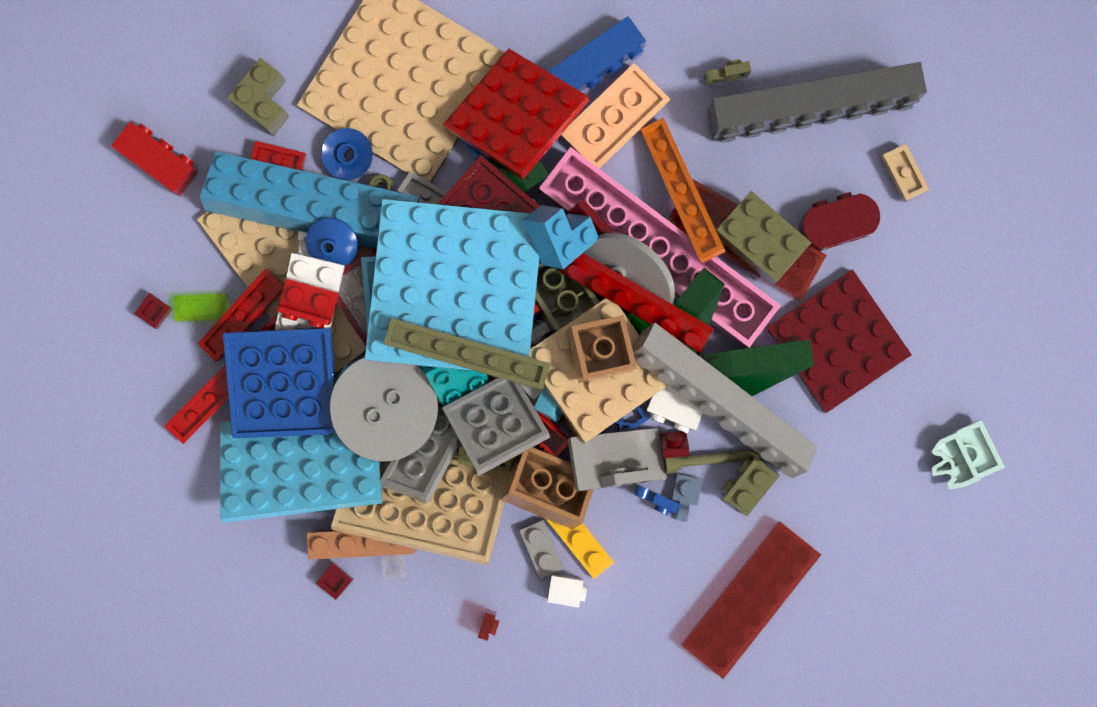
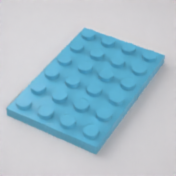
(292, 476)

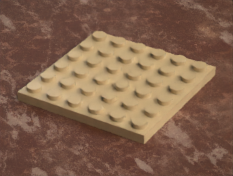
(399, 80)

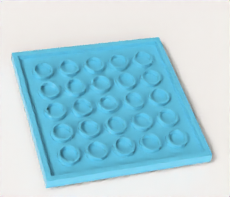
(452, 274)

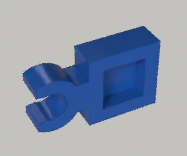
(662, 503)

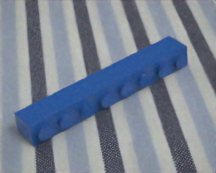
(595, 60)

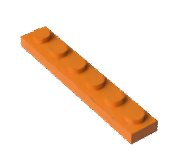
(683, 190)

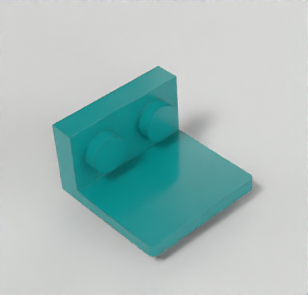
(453, 383)

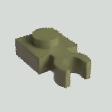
(732, 71)

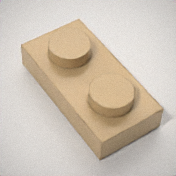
(905, 173)

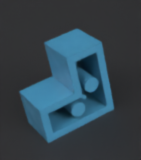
(559, 236)

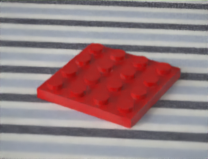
(516, 113)

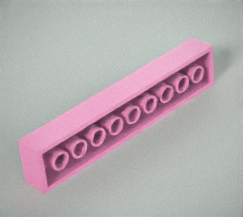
(742, 306)

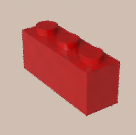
(155, 157)

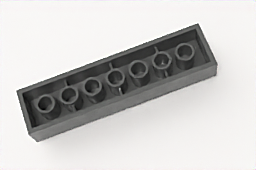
(816, 102)

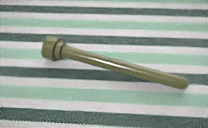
(676, 463)

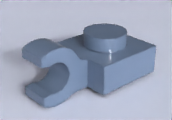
(686, 492)

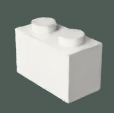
(672, 407)

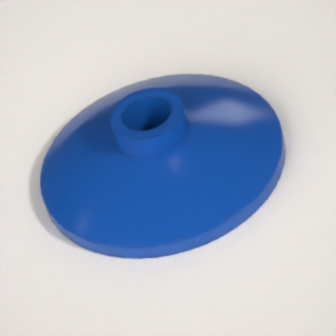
(334, 154)
(336, 233)

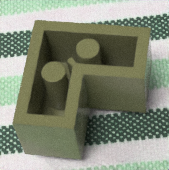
(255, 96)

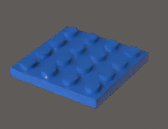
(280, 381)

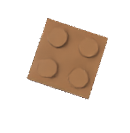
(601, 349)

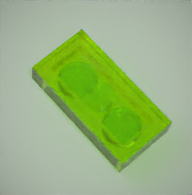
(200, 307)

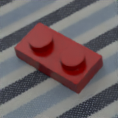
(278, 155)

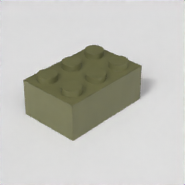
(762, 238)

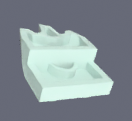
(966, 455)

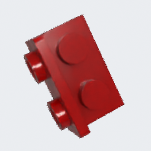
(307, 302)

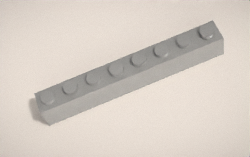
(723, 401)

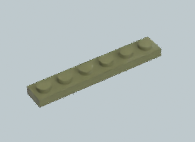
(466, 354)

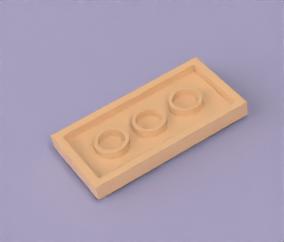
(615, 116)

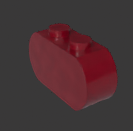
(840, 221)

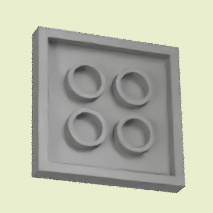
(495, 423)

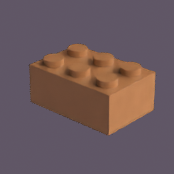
(546, 488)

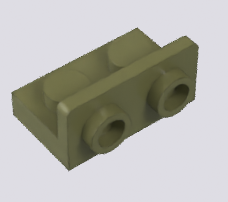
(750, 485)

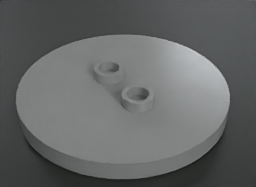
(635, 262)
(383, 409)

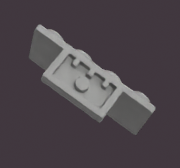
(617, 459)

